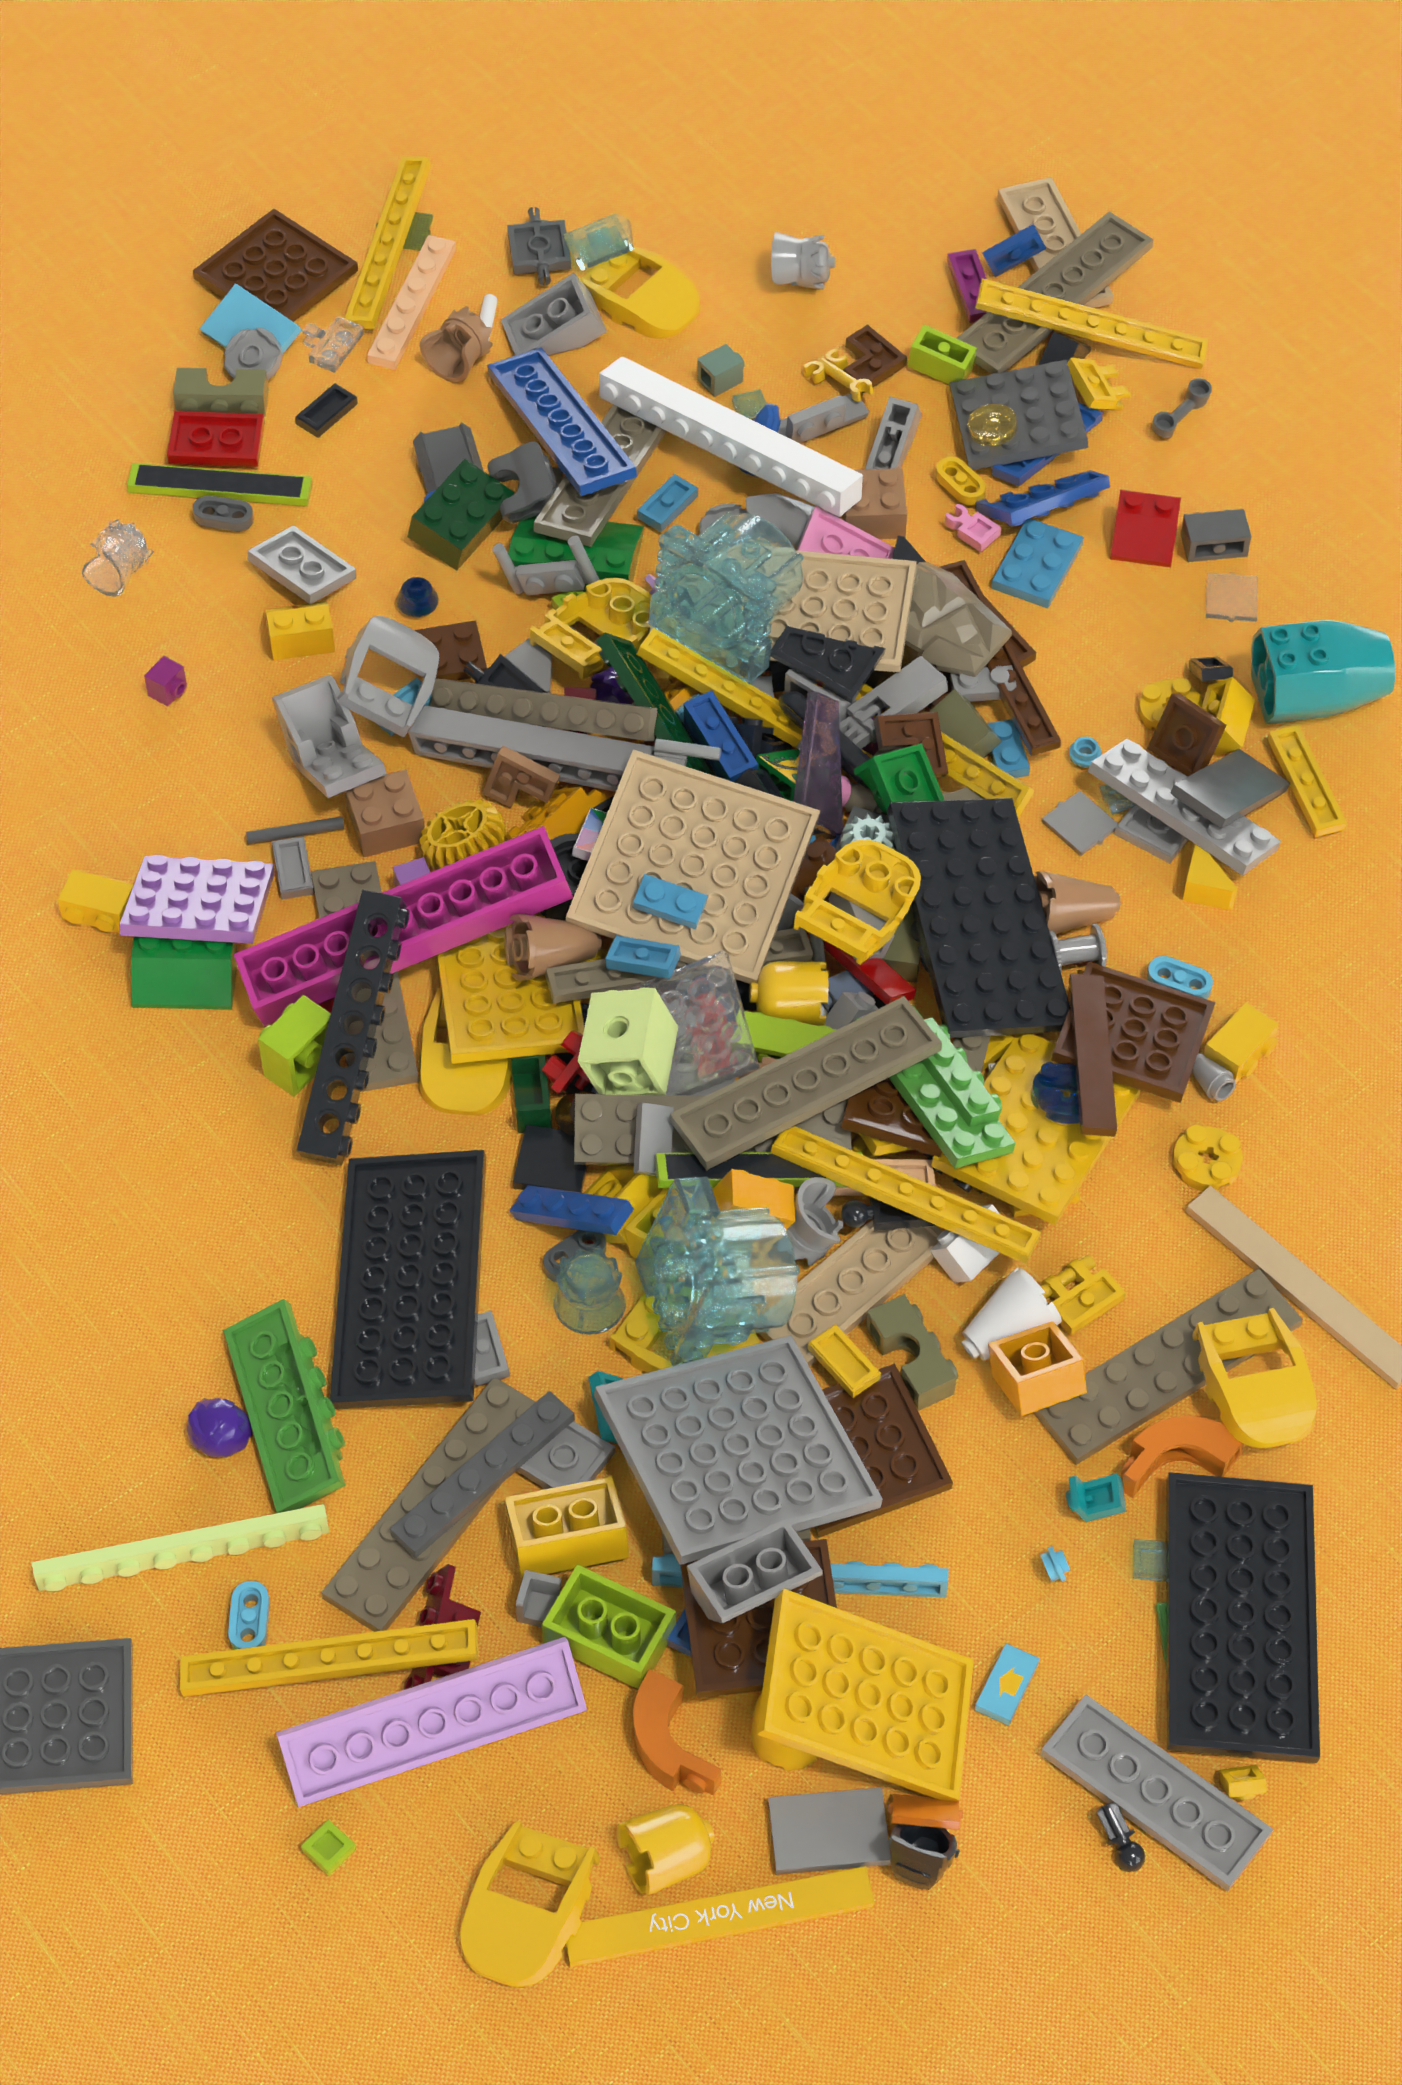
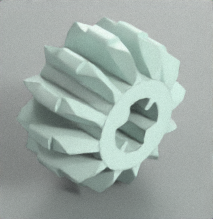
(868, 830)

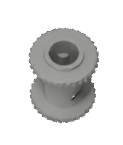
(1081, 948)

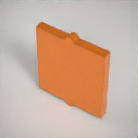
(925, 1811)

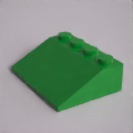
(612, 553)

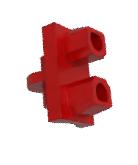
(564, 1074)

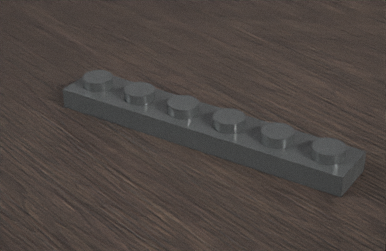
(482, 1474)

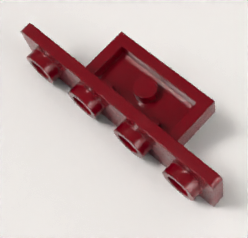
(441, 1610)

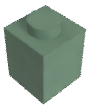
(720, 370)

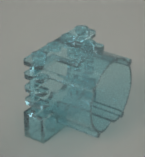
(725, 589)
(715, 1271)

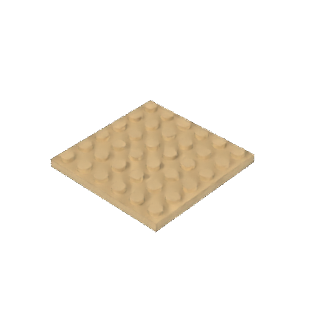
(703, 837)

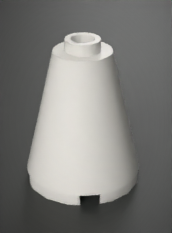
(1010, 1310)

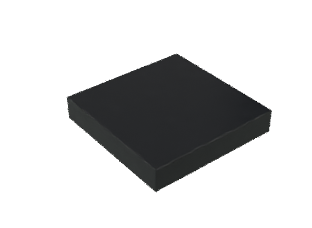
(548, 1161)

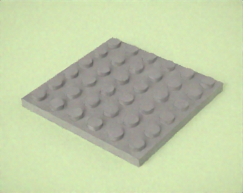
(736, 1447)

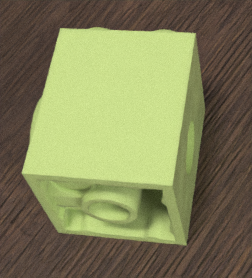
(628, 1042)

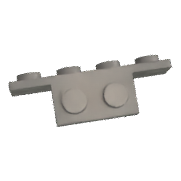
(822, 418)

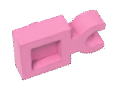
(974, 529)

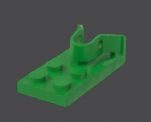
(900, 777)

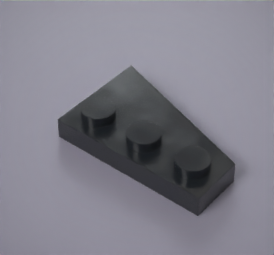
(829, 662)

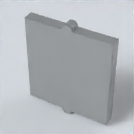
(1080, 823)

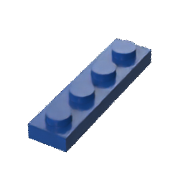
(571, 1210)

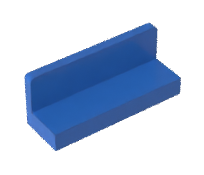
(712, 727)

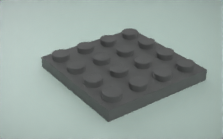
(1044, 410)
(66, 1716)

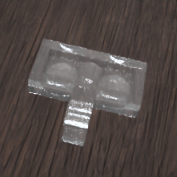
(332, 345)

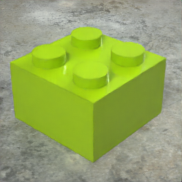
(294, 1045)

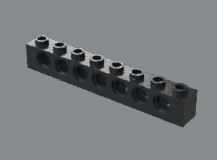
(372, 910)

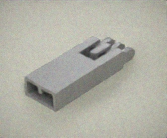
(903, 693)

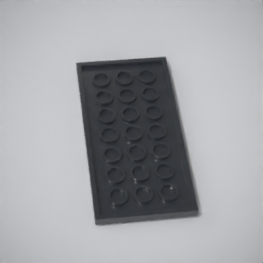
(980, 918)
(409, 1280)
(1241, 1618)

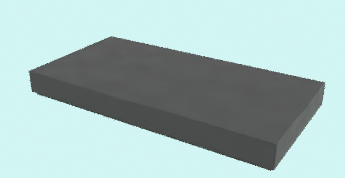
(1229, 788)

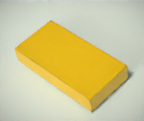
(844, 1360)

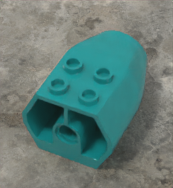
(1319, 669)

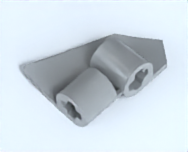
(783, 512)

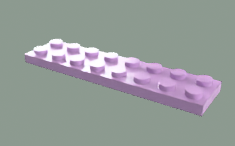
(431, 1721)

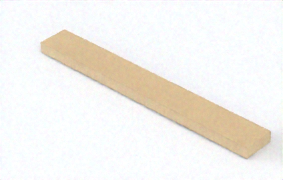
(1299, 1284)

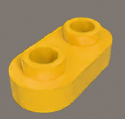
(963, 482)

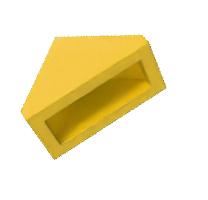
(1208, 882)

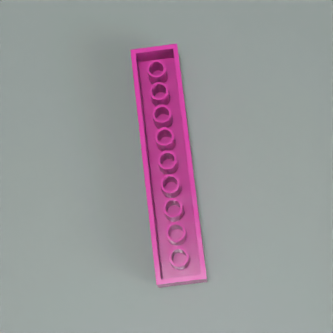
(444, 913)

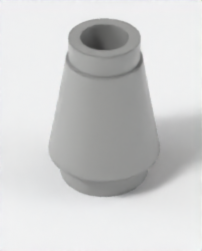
(1213, 1078)

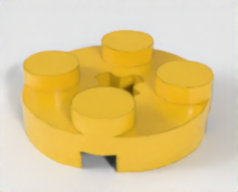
(1157, 695)
(1212, 1141)

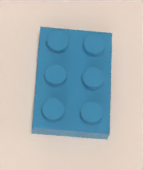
(1037, 562)

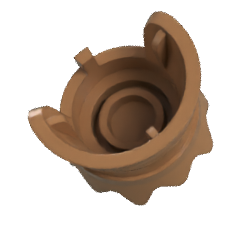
(456, 345)

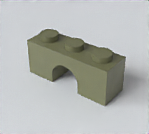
(243, 395)
(901, 1327)

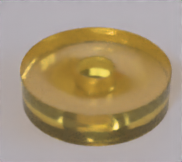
(992, 424)

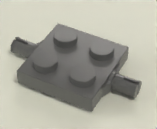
(538, 246)

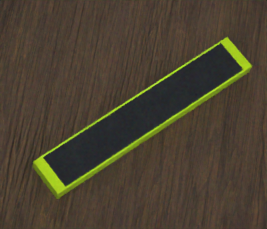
(219, 483)
(763, 1164)

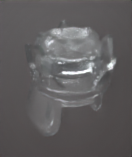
(120, 554)

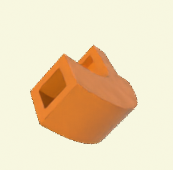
(1180, 1439)
(660, 1754)

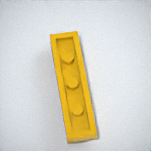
(1307, 781)

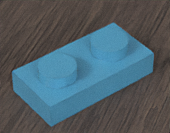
(667, 503)
(1010, 752)
(670, 901)
(643, 957)

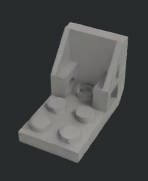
(325, 738)

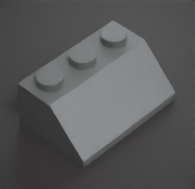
(751, 1572)

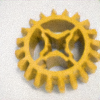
(461, 832)

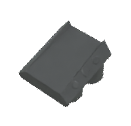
(442, 451)

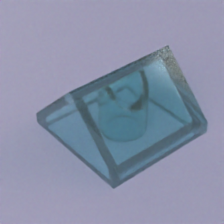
(600, 240)

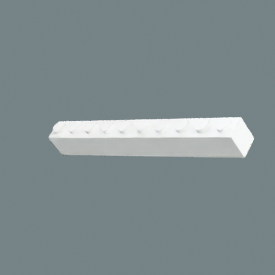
(731, 436)

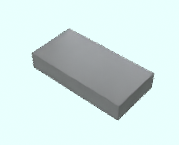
(293, 867)
(651, 1136)

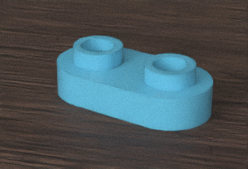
(1180, 976)
(249, 1620)

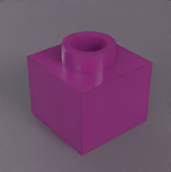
(165, 681)

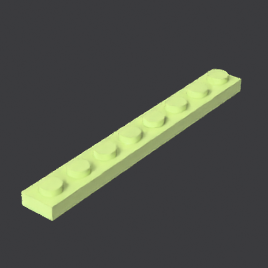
(169, 1550)

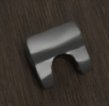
(535, 477)

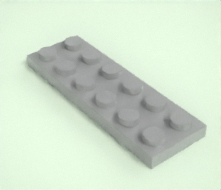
(1149, 784)
(1157, 1792)

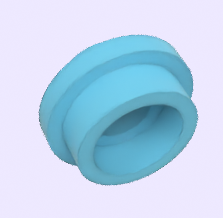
(1084, 745)
(1055, 1564)

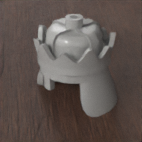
(801, 260)
(814, 1224)

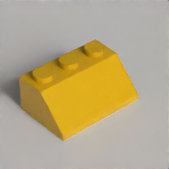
(567, 1527)

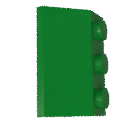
(182, 973)

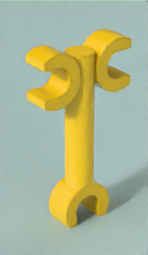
(834, 367)

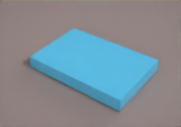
(243, 311)

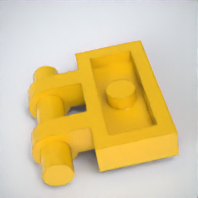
(1086, 1300)

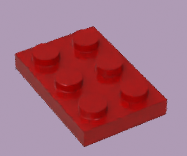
(216, 438)

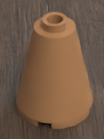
(1074, 902)
(546, 943)

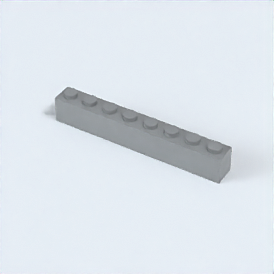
(478, 739)

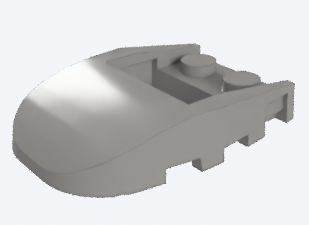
(402, 647)

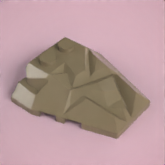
(952, 623)

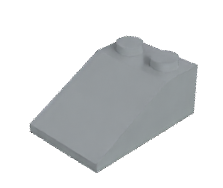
(555, 319)

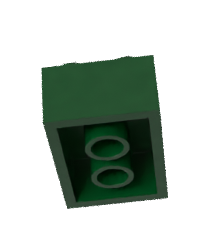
(459, 514)

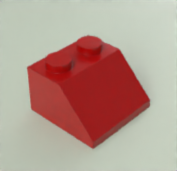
(1145, 528)

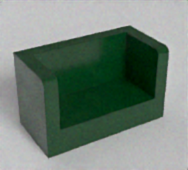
(531, 1092)

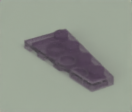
(820, 763)

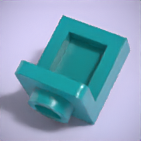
(1096, 1497)

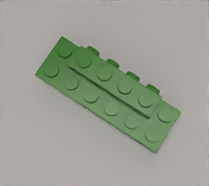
(954, 1104)
(286, 1406)

